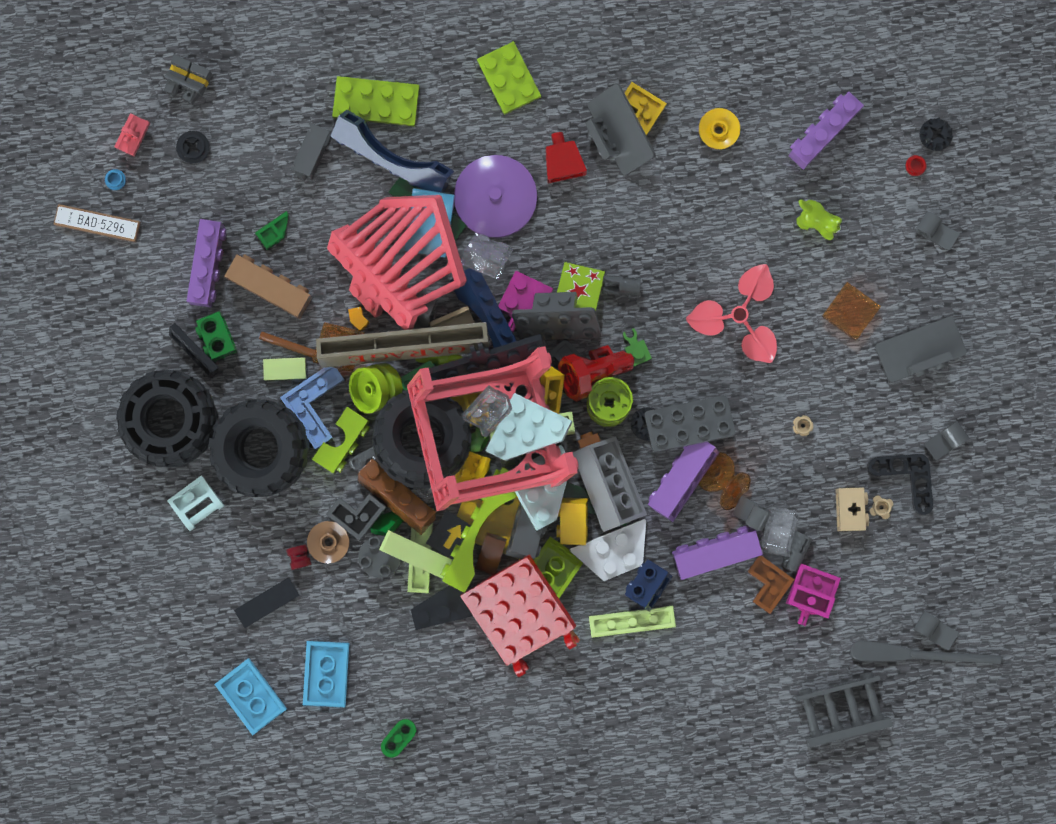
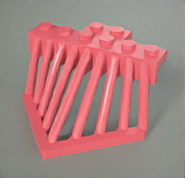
(374, 279)

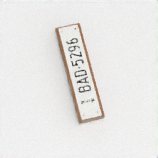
(97, 223)

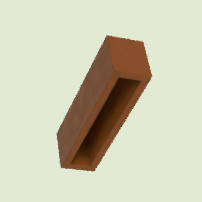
(396, 497)

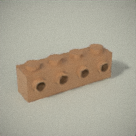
(268, 286)

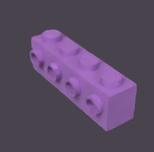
(826, 130)
(205, 263)
(682, 479)
(717, 552)

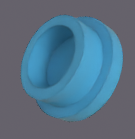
(115, 179)

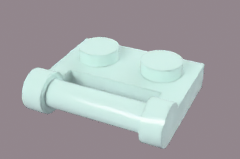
(191, 497)

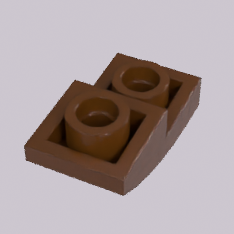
(491, 553)

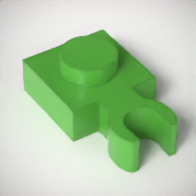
(637, 349)

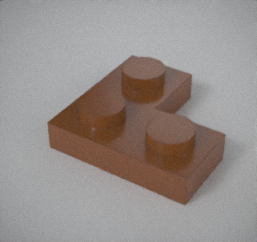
(775, 583)

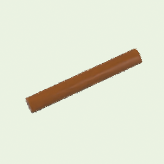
(287, 344)

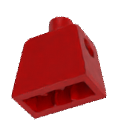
(563, 160)

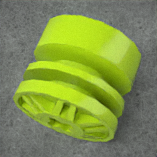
(610, 390)

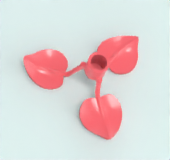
(708, 316)

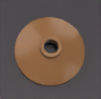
(318, 547)

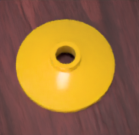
(719, 118)

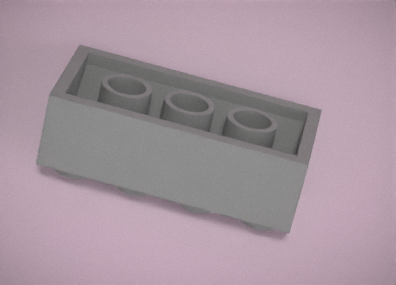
(609, 483)

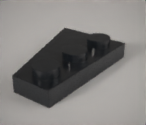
(440, 608)

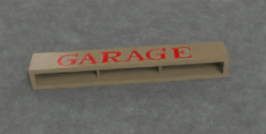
(401, 344)

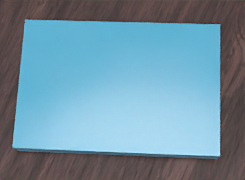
(448, 200)
(326, 674)
(250, 696)

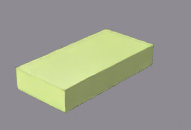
(284, 369)

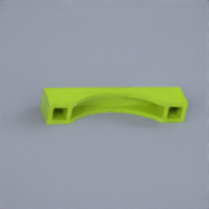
(461, 568)

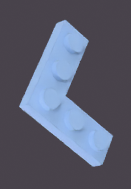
(305, 393)

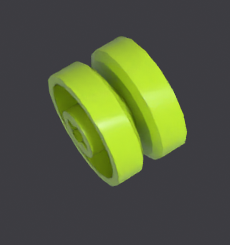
(374, 386)

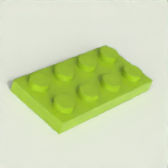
(377, 100)

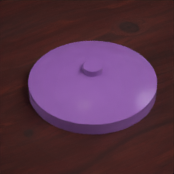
(495, 196)

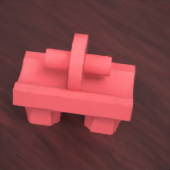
(132, 134)

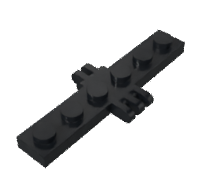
(487, 359)

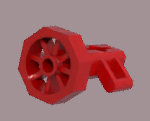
(584, 373)

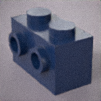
(648, 585)

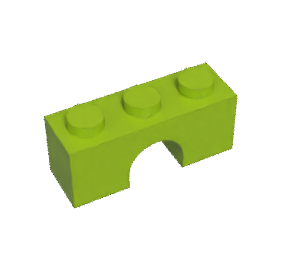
(333, 457)

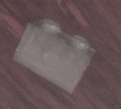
(488, 410)

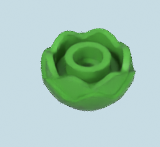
(478, 441)

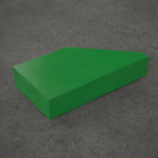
(274, 231)
(386, 522)

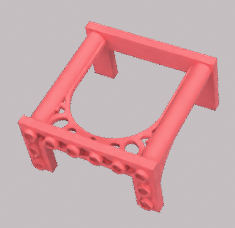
(445, 490)

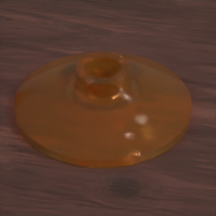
(721, 464)
(734, 490)

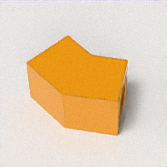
(357, 318)

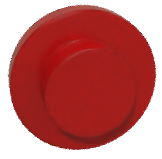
(915, 165)

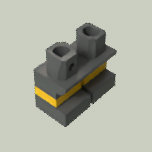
(187, 76)

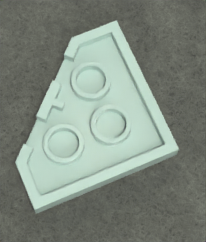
(527, 429)
(542, 502)

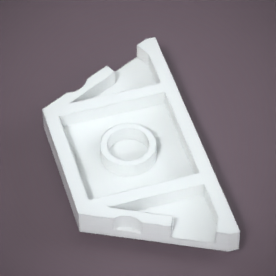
(614, 552)

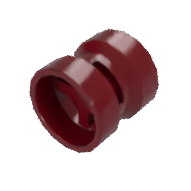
(298, 562)

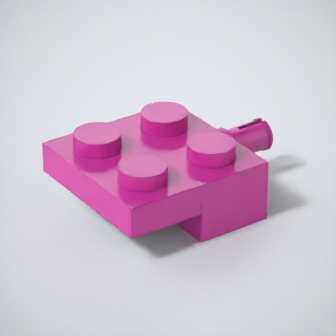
(521, 295)
(812, 592)

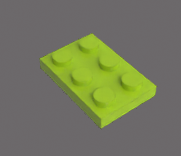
(509, 78)

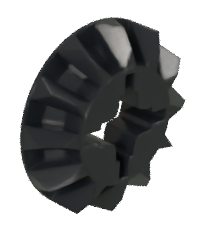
(192, 137)
(939, 143)
(636, 424)

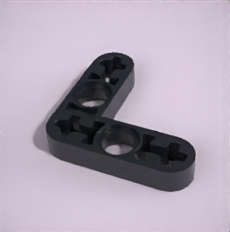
(915, 474)

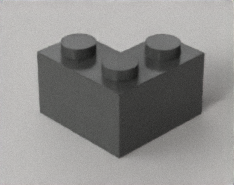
(357, 521)

